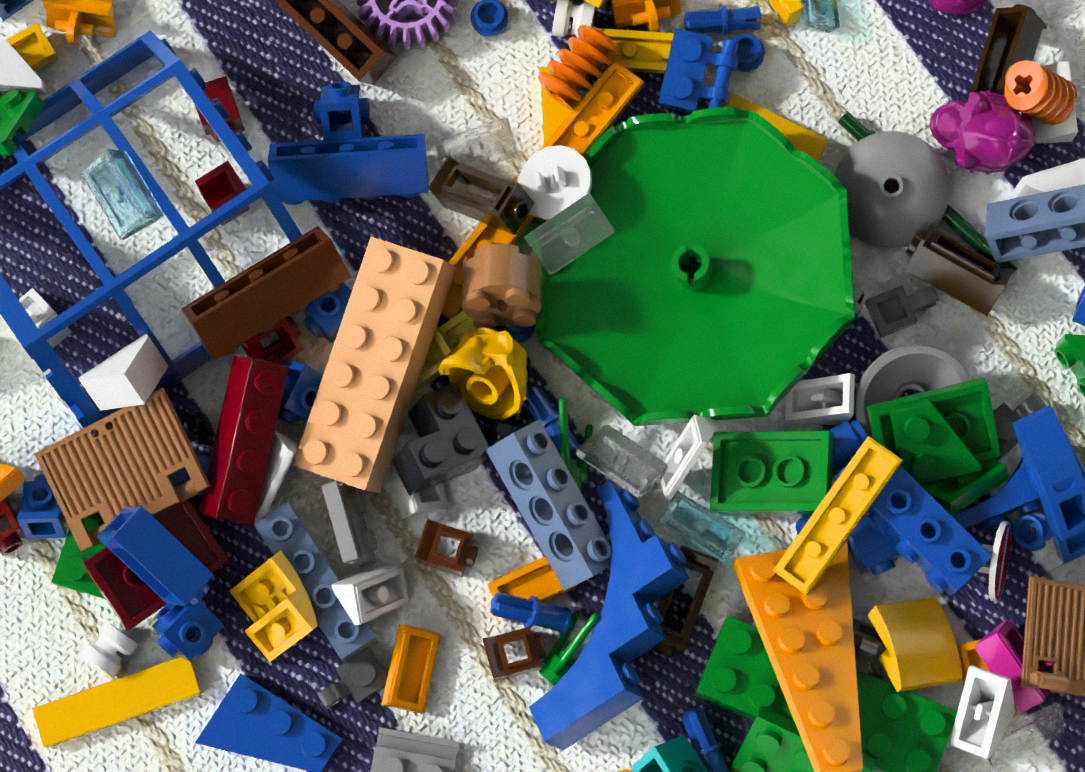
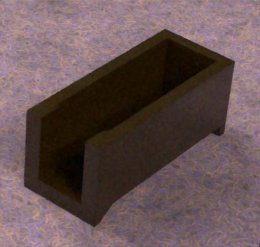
(1010, 39)
(506, 213)
(957, 270)
(677, 641)

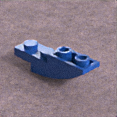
(1055, 478)

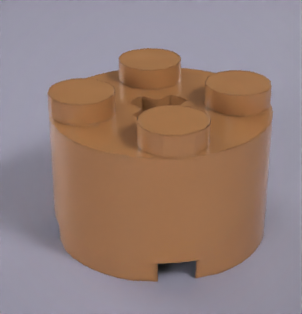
(501, 286)

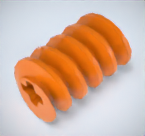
(577, 64)
(1039, 92)

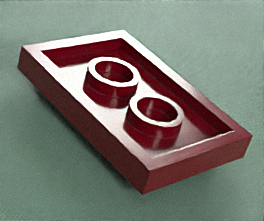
(125, 591)

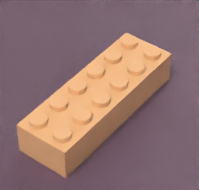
(375, 365)

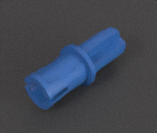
(723, 20)
(542, 409)
(530, 612)
(704, 740)

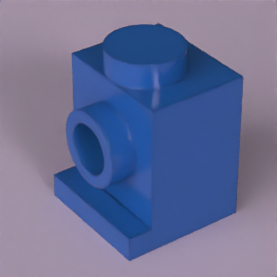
(40, 512)

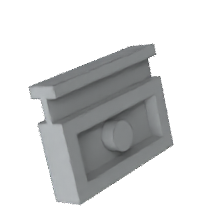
(347, 518)
(413, 753)

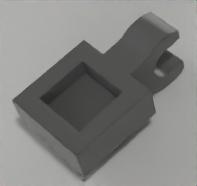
(896, 310)
(1005, 416)
(866, 644)
(359, 677)

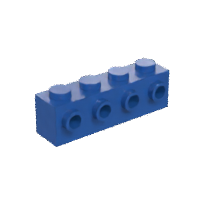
(349, 168)
(926, 533)

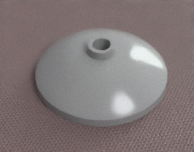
(922, 193)
(901, 369)

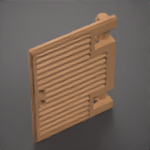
(121, 466)
(1055, 636)

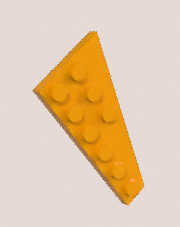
(811, 654)

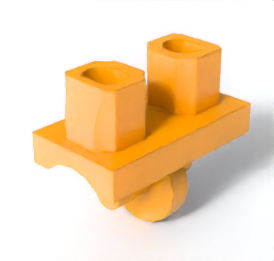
(643, 11)
(81, 18)

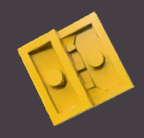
(276, 605)
(917, 644)

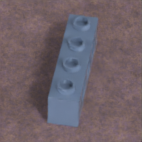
(1036, 224)
(551, 504)
(286, 533)

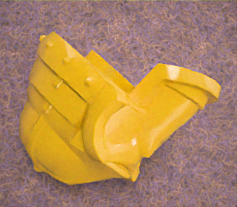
(489, 372)

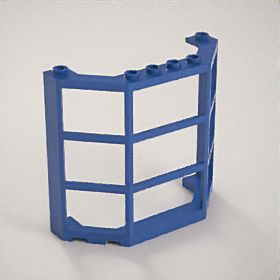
(56, 105)

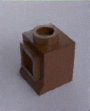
(429, 542)
(497, 657)

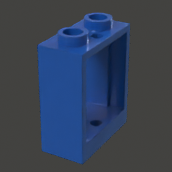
(156, 556)

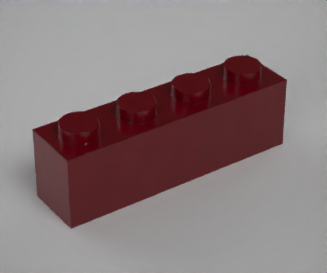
(243, 439)

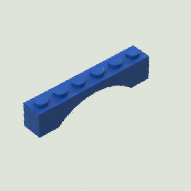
(878, 551)

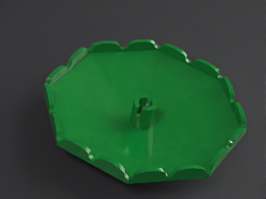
(717, 271)

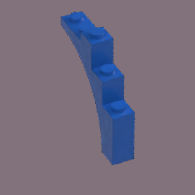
(629, 625)

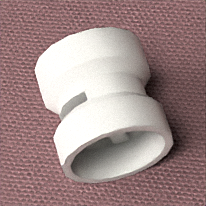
(564, 11)
(109, 649)

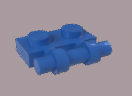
(686, 71)

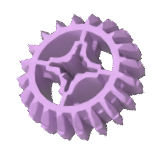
(394, 26)

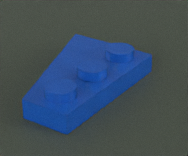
(269, 729)

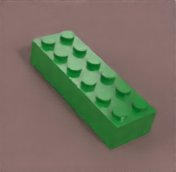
(895, 727)

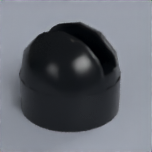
(203, 425)
(498, 431)

